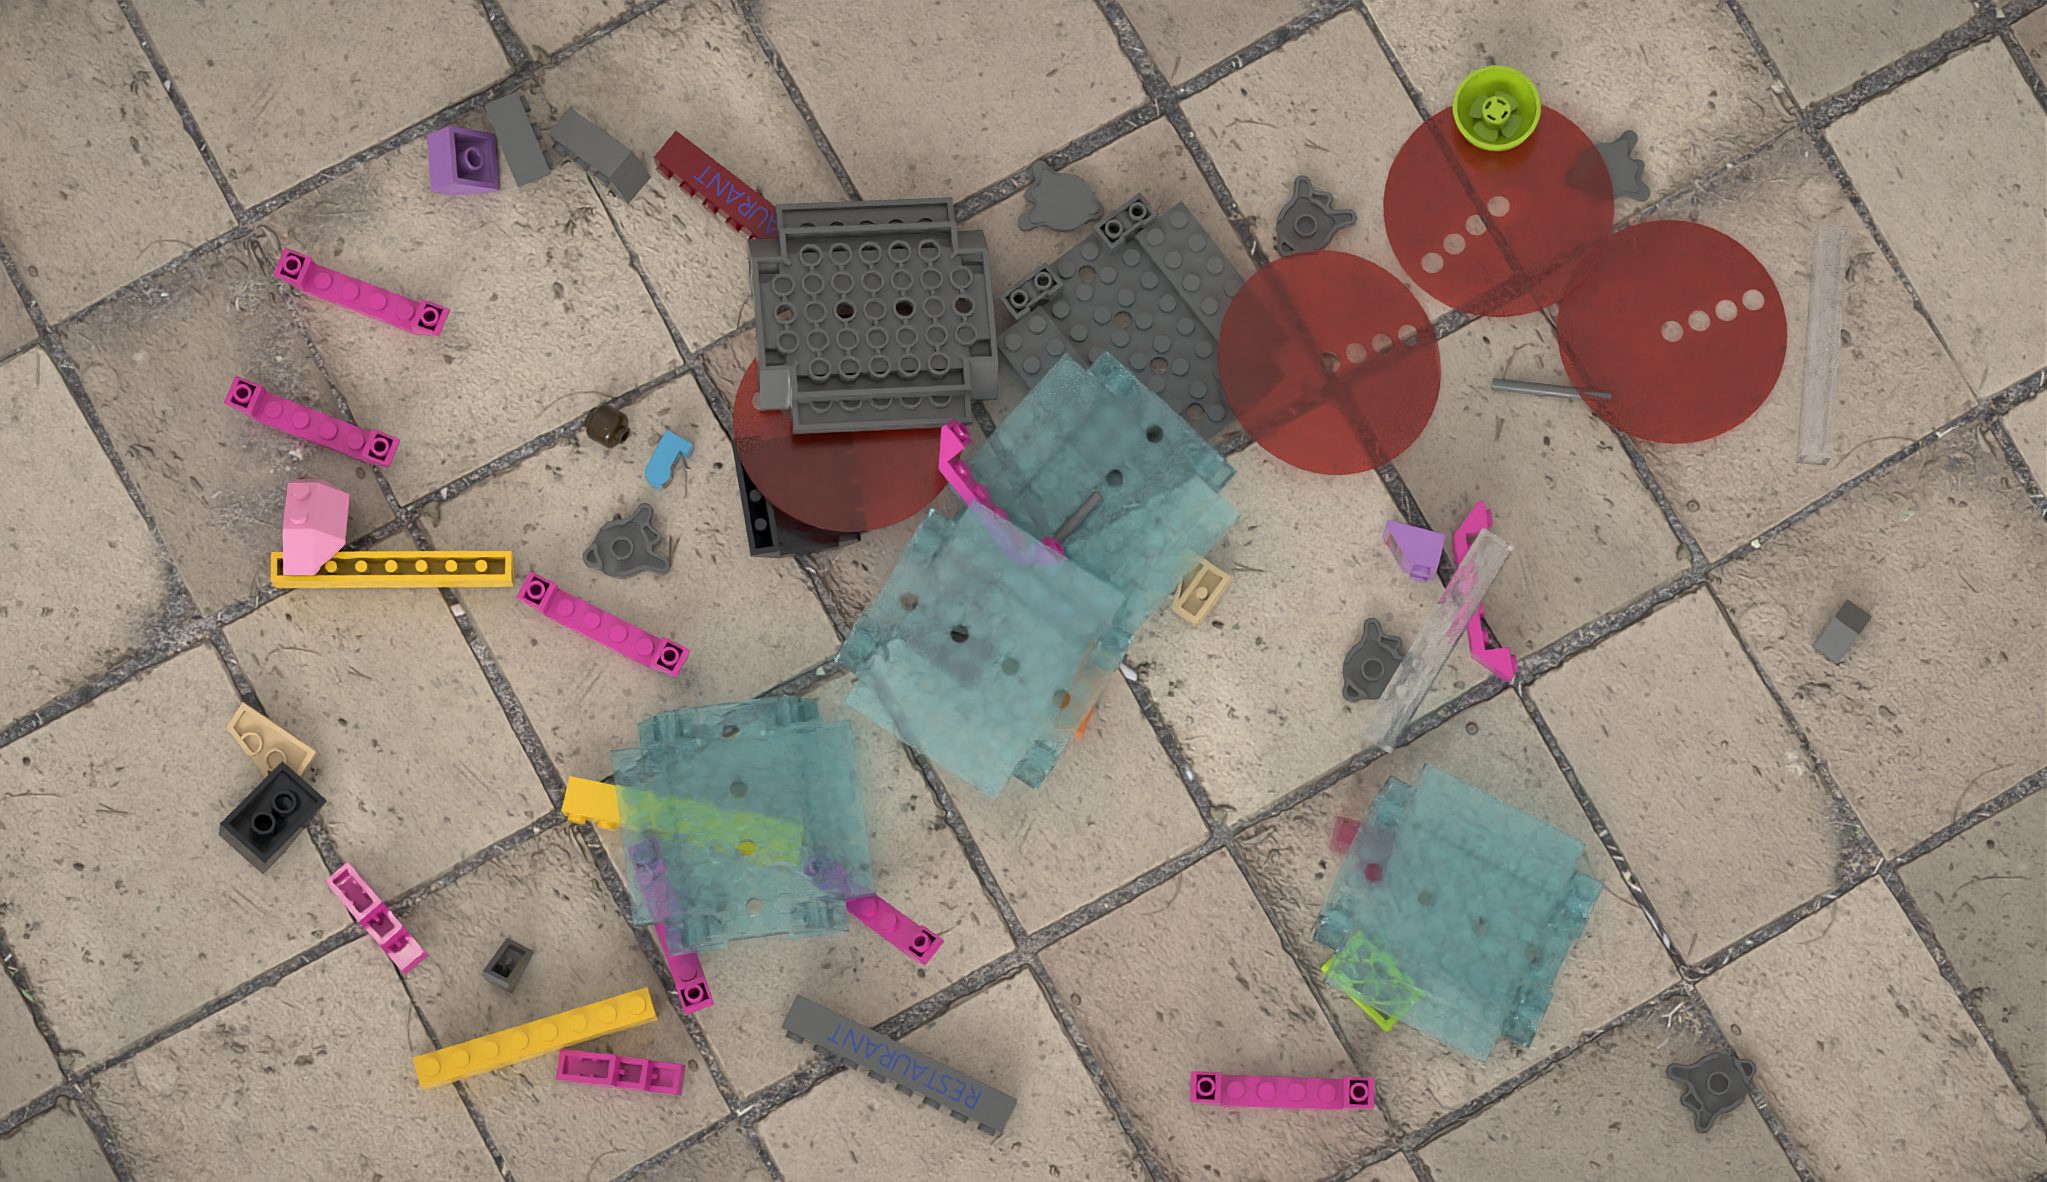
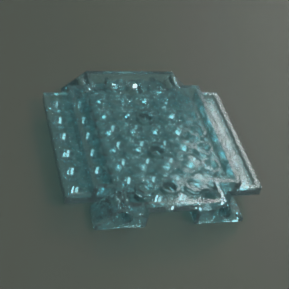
(1063, 448)
(1016, 605)
(687, 826)
(1475, 863)

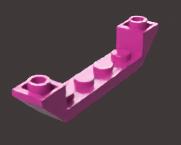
(361, 297)
(311, 425)
(953, 440)
(602, 627)
(1495, 660)
(895, 927)
(688, 977)
(1282, 1092)

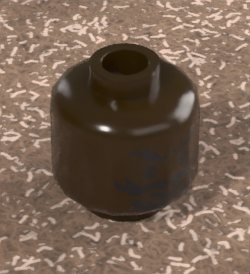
(607, 426)

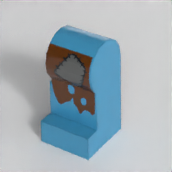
(665, 459)

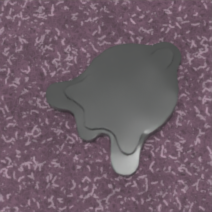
(1624, 171)
(1059, 201)
(1308, 220)
(626, 547)
(1370, 663)
(1713, 1085)

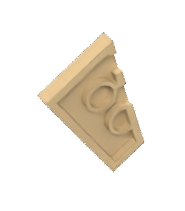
(269, 742)

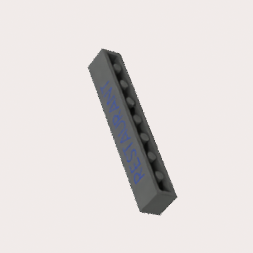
(898, 1064)

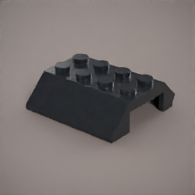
(777, 534)

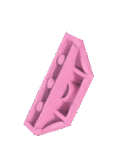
(313, 525)

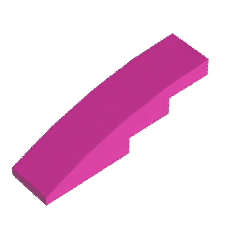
(376, 918)
(620, 1072)

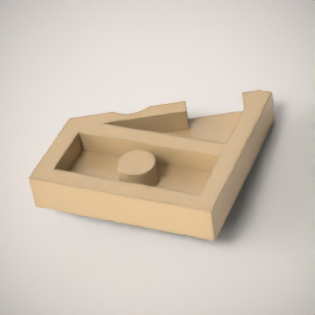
(1200, 592)

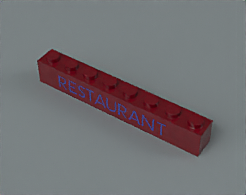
(716, 187)

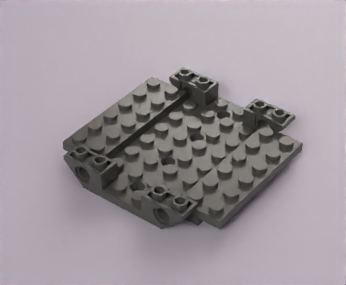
(1158, 274)
(877, 364)

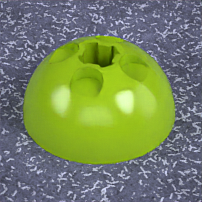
(1493, 93)

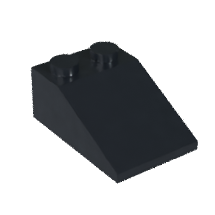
(271, 817)

